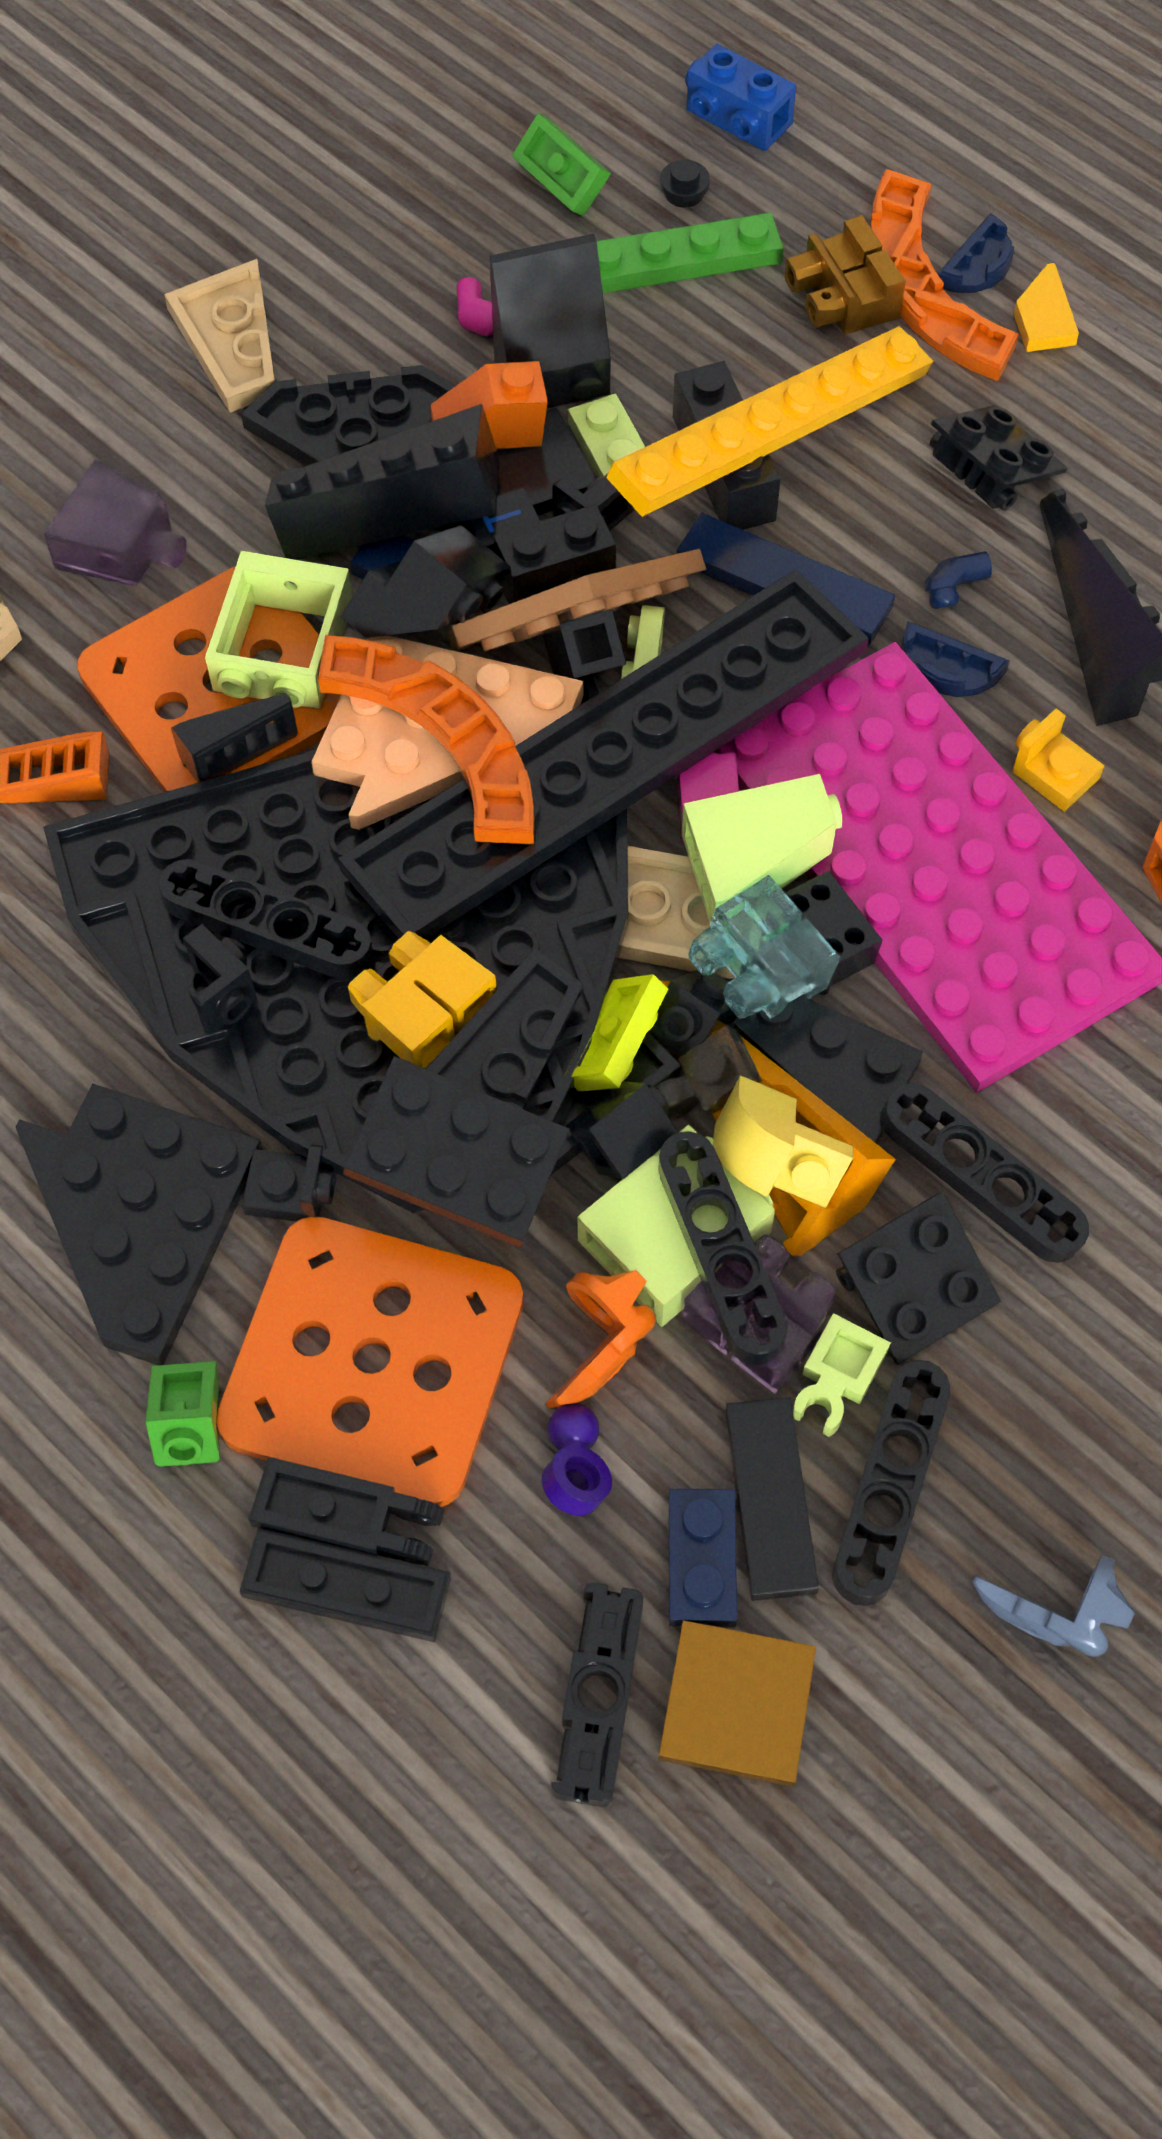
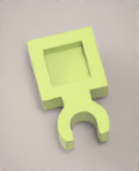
(842, 1366)

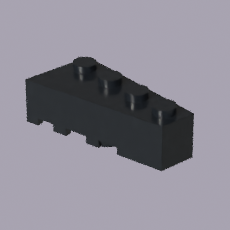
(388, 487)

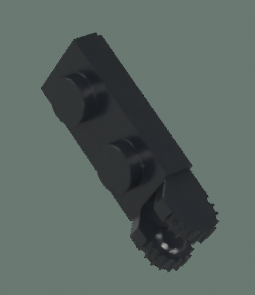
(340, 1511)

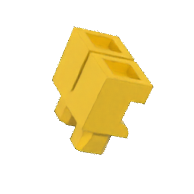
(425, 1000)

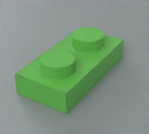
(561, 164)

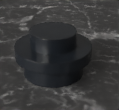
(684, 182)

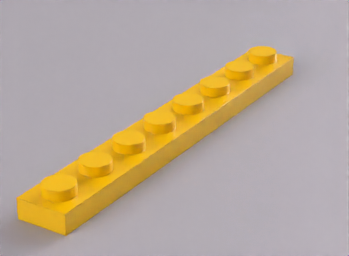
(767, 421)

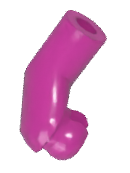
(473, 311)

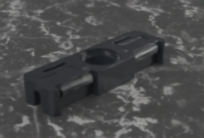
(595, 1738)

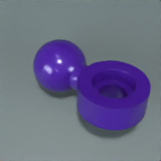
(576, 1476)

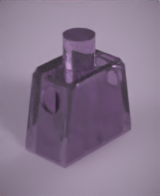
(112, 529)

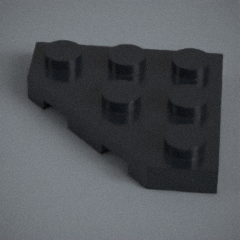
(344, 413)

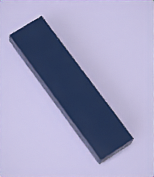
(757, 563)

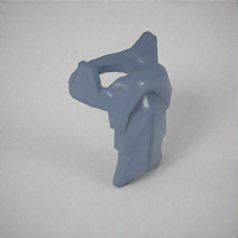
(1100, 1603)

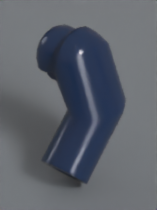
(955, 571)

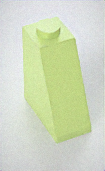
(758, 834)

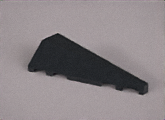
(1110, 628)

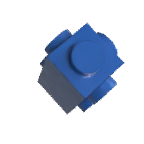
(740, 96)

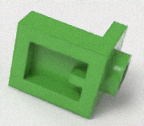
(183, 1413)

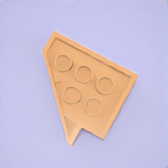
(405, 764)

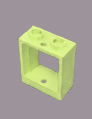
(264, 582)

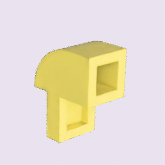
(767, 1148)

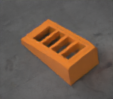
(71, 784)

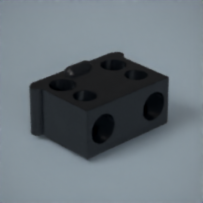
(838, 923)

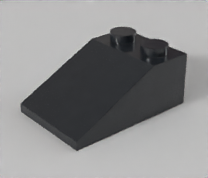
(553, 313)

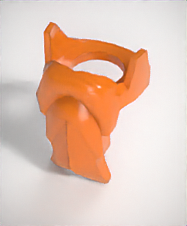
(610, 1305)

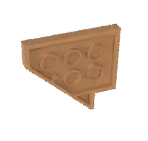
(577, 599)

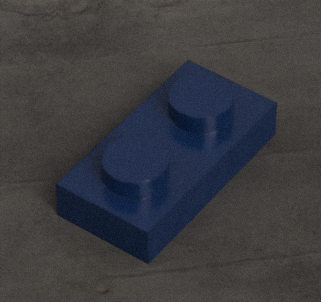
(702, 1557)

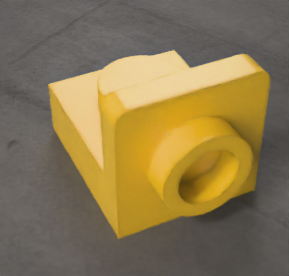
(1054, 762)

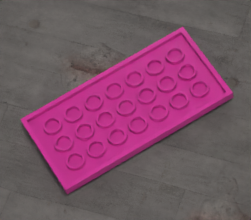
(971, 889)

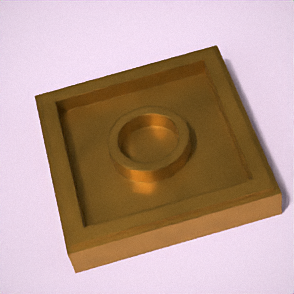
(738, 1703)

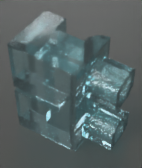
(765, 950)

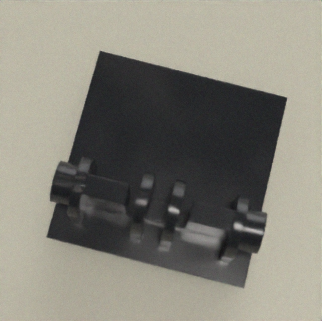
(992, 453)
(918, 1277)

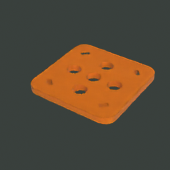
(161, 675)
(403, 1417)

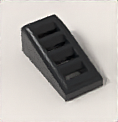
(232, 737)

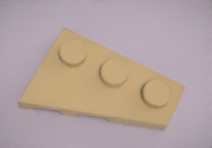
(227, 332)

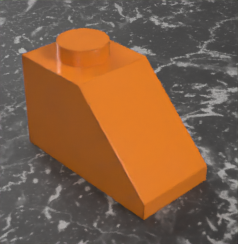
(511, 399)

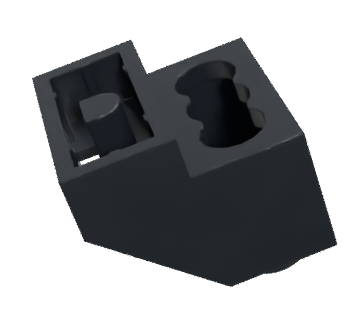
(433, 586)

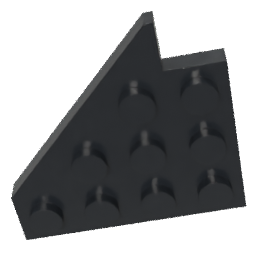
(138, 1210)

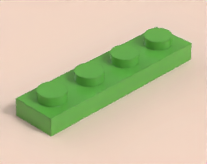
(689, 252)

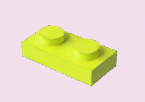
(624, 1020)

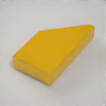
(1045, 313)

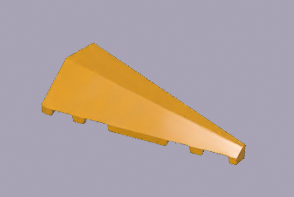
(800, 1219)

